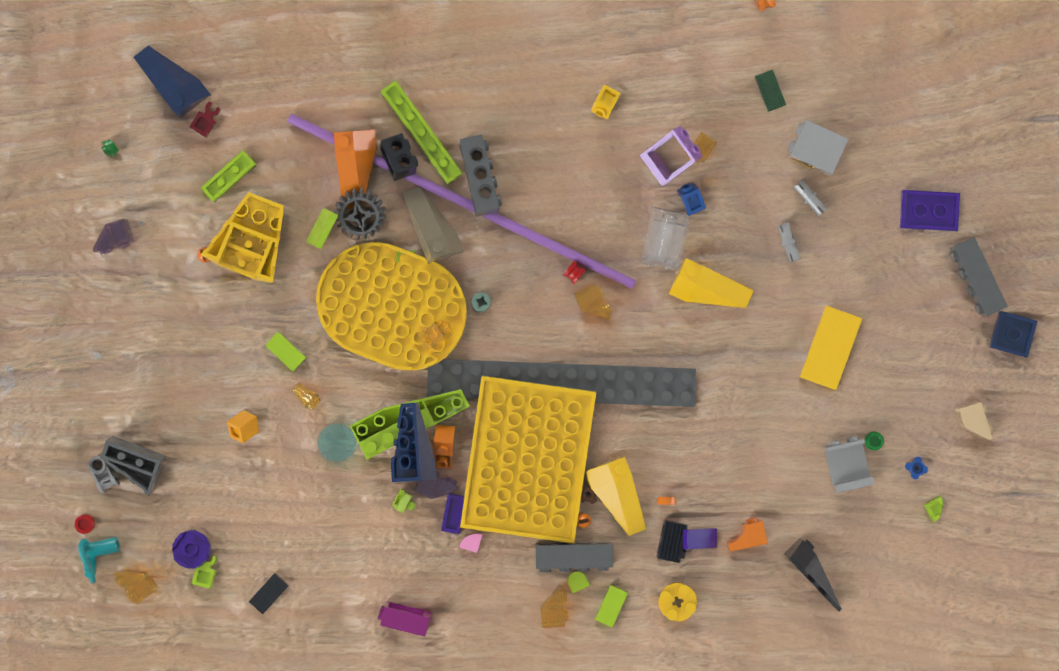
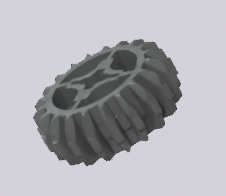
(353, 216)

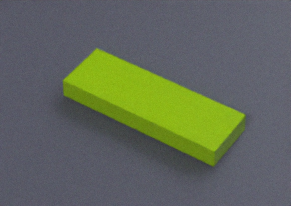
(228, 176)

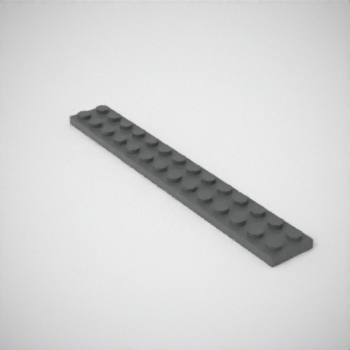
(611, 383)

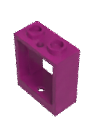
(404, 618)

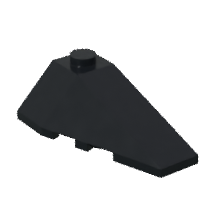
(807, 562)

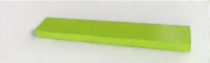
(421, 132)

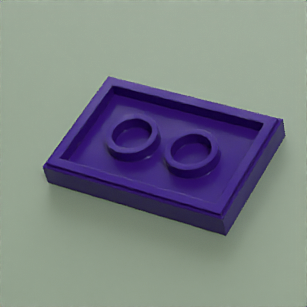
(929, 210)

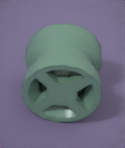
(478, 304)

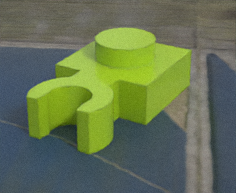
(205, 575)

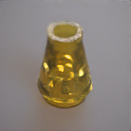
(306, 396)

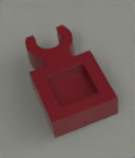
(203, 122)

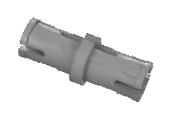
(810, 197)
(789, 242)

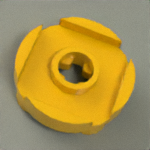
(668, 596)

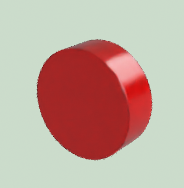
(84, 524)

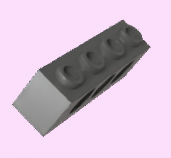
(481, 205)

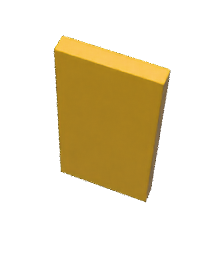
(830, 347)

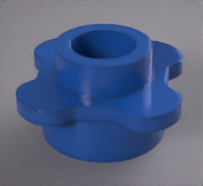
(921, 467)

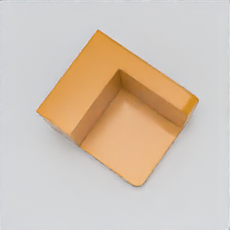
(243, 426)

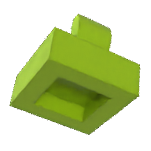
(403, 501)

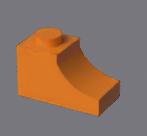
(751, 535)

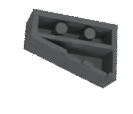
(134, 462)

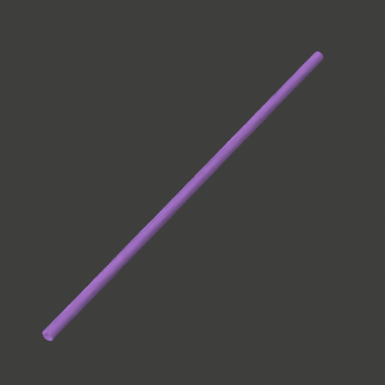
(494, 217)

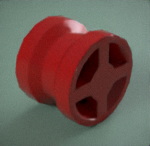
(574, 272)

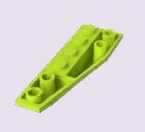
(380, 429)

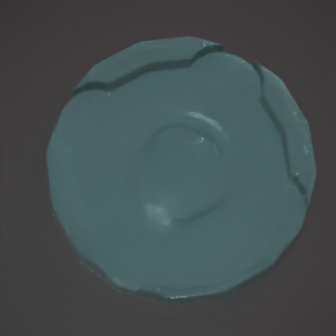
(336, 442)

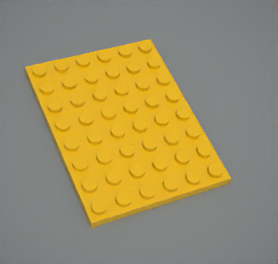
(528, 459)

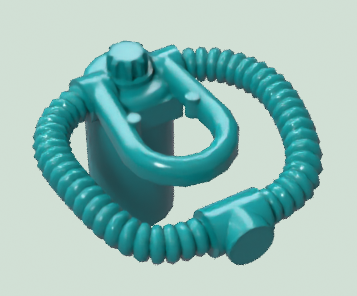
(93, 550)

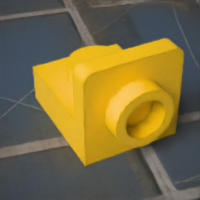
(605, 102)

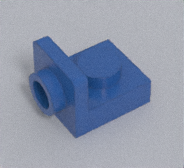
(691, 198)

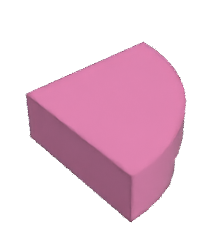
(471, 542)

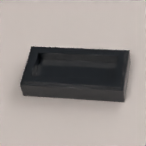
(268, 593)

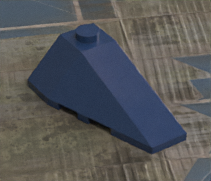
(176, 85)
(413, 450)

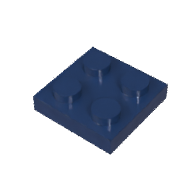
(1013, 334)

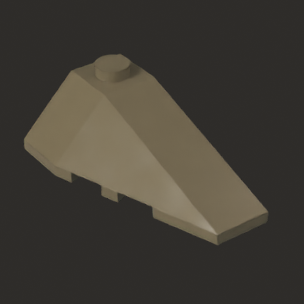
(433, 230)

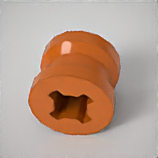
(763, 4)

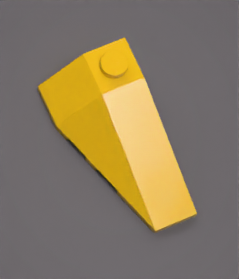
(706, 286)
(617, 491)

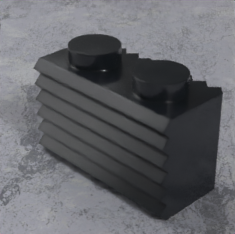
(671, 541)

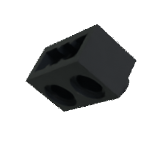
(394, 158)

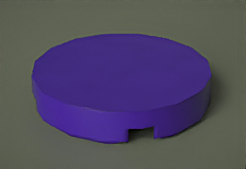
(191, 549)

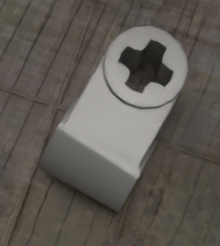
(103, 475)

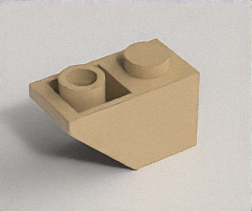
(973, 418)

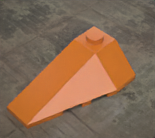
(354, 159)

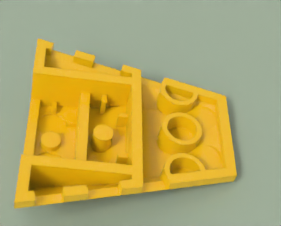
(249, 239)

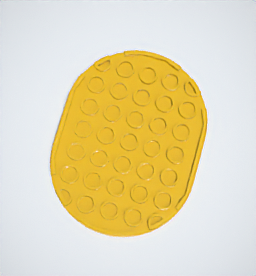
(382, 305)

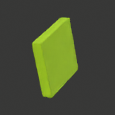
(322, 228)

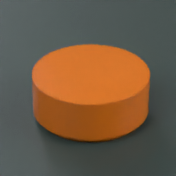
(666, 501)

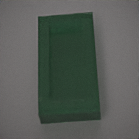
(770, 90)

